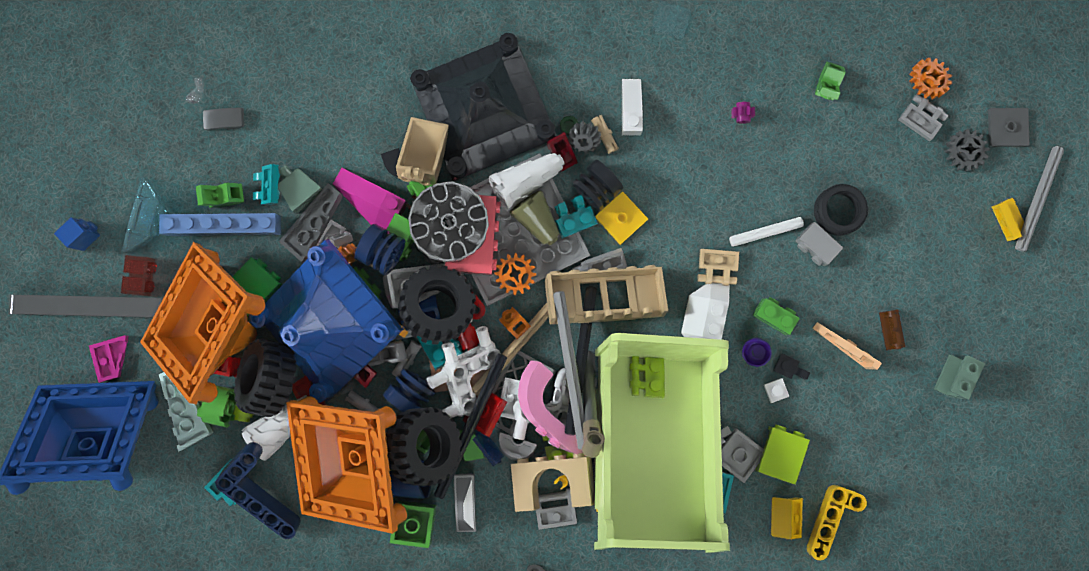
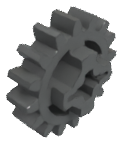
(964, 158)

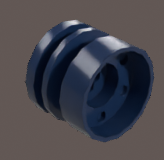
(380, 249)
(409, 392)

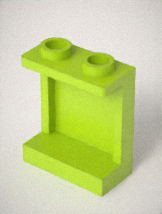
(783, 454)

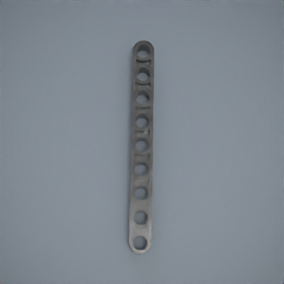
(83, 305)

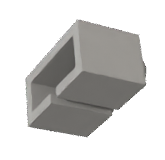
(818, 244)

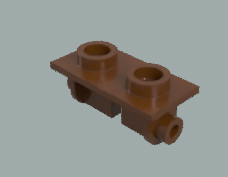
(892, 329)

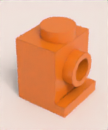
(510, 319)

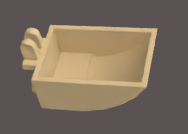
(422, 152)

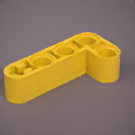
(832, 523)

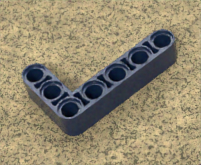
(252, 497)

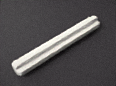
(766, 231)

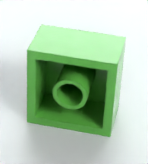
(418, 527)

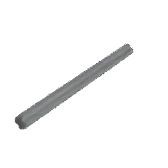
(570, 365)

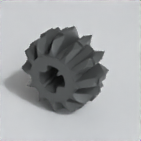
(584, 137)

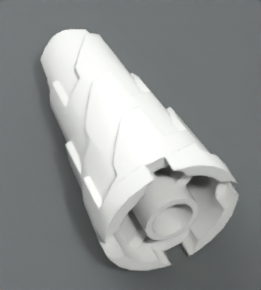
(518, 182)
(269, 432)

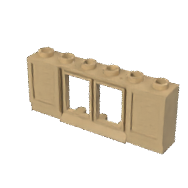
(644, 291)

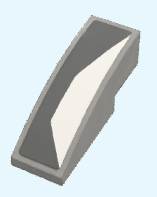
(465, 502)

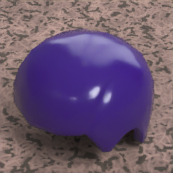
(761, 350)

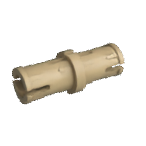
(606, 134)

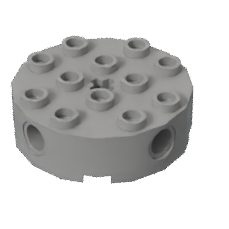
(445, 202)

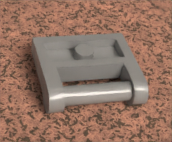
(556, 515)

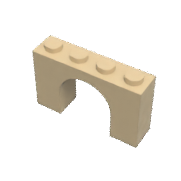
(576, 469)

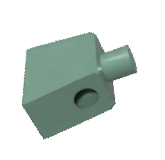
(297, 188)

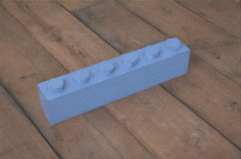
(219, 224)

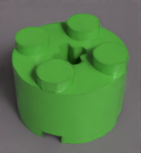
(220, 410)

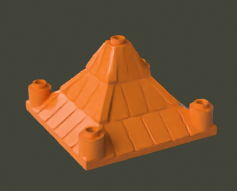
(200, 324)
(344, 464)

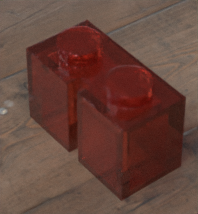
(140, 275)

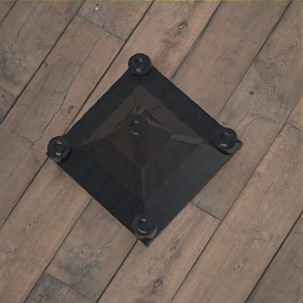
(487, 104)

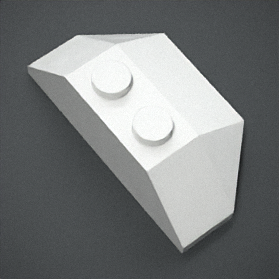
(706, 312)

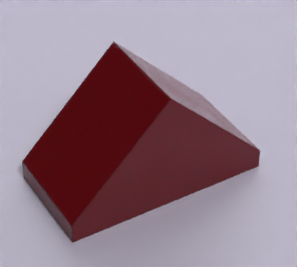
(561, 146)

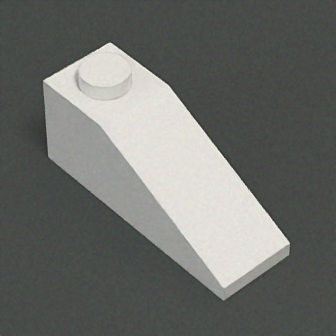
(632, 107)

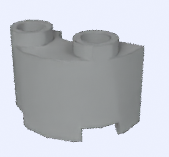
(516, 451)

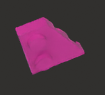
(109, 358)

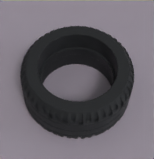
(858, 200)

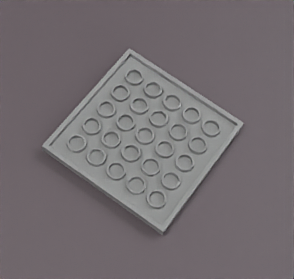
(517, 239)

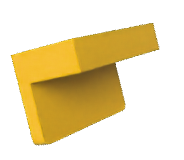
(1009, 218)
(786, 517)

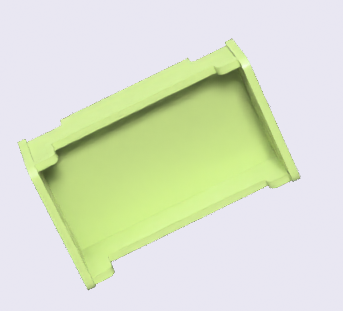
(661, 455)

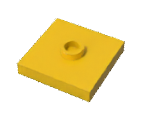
(621, 218)

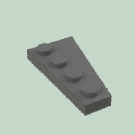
(312, 223)

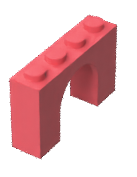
(483, 259)

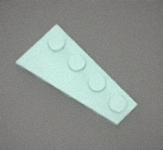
(187, 425)

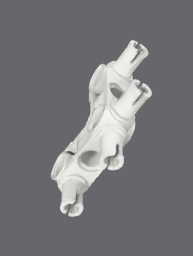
(466, 365)
(558, 404)

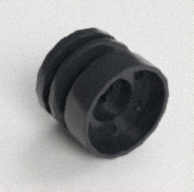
(600, 183)

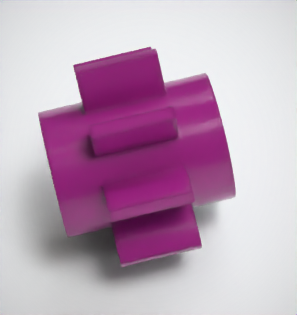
(743, 112)

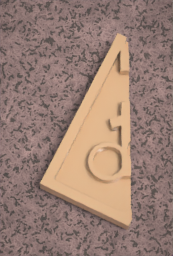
(848, 348)

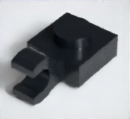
(788, 367)

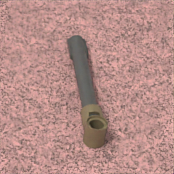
(591, 427)

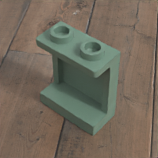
(959, 377)

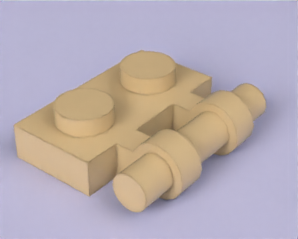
(718, 260)

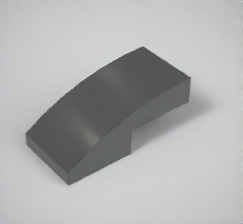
(223, 118)

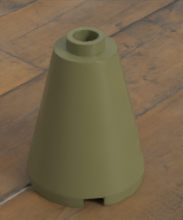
(536, 218)

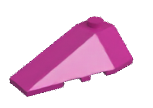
(369, 200)

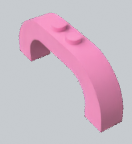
(531, 402)

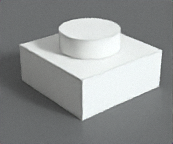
(776, 390)

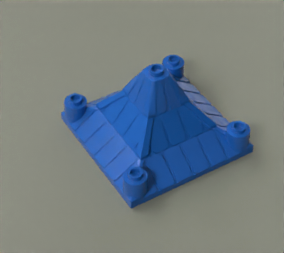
(328, 320)
(78, 434)

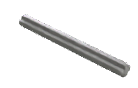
(1039, 198)

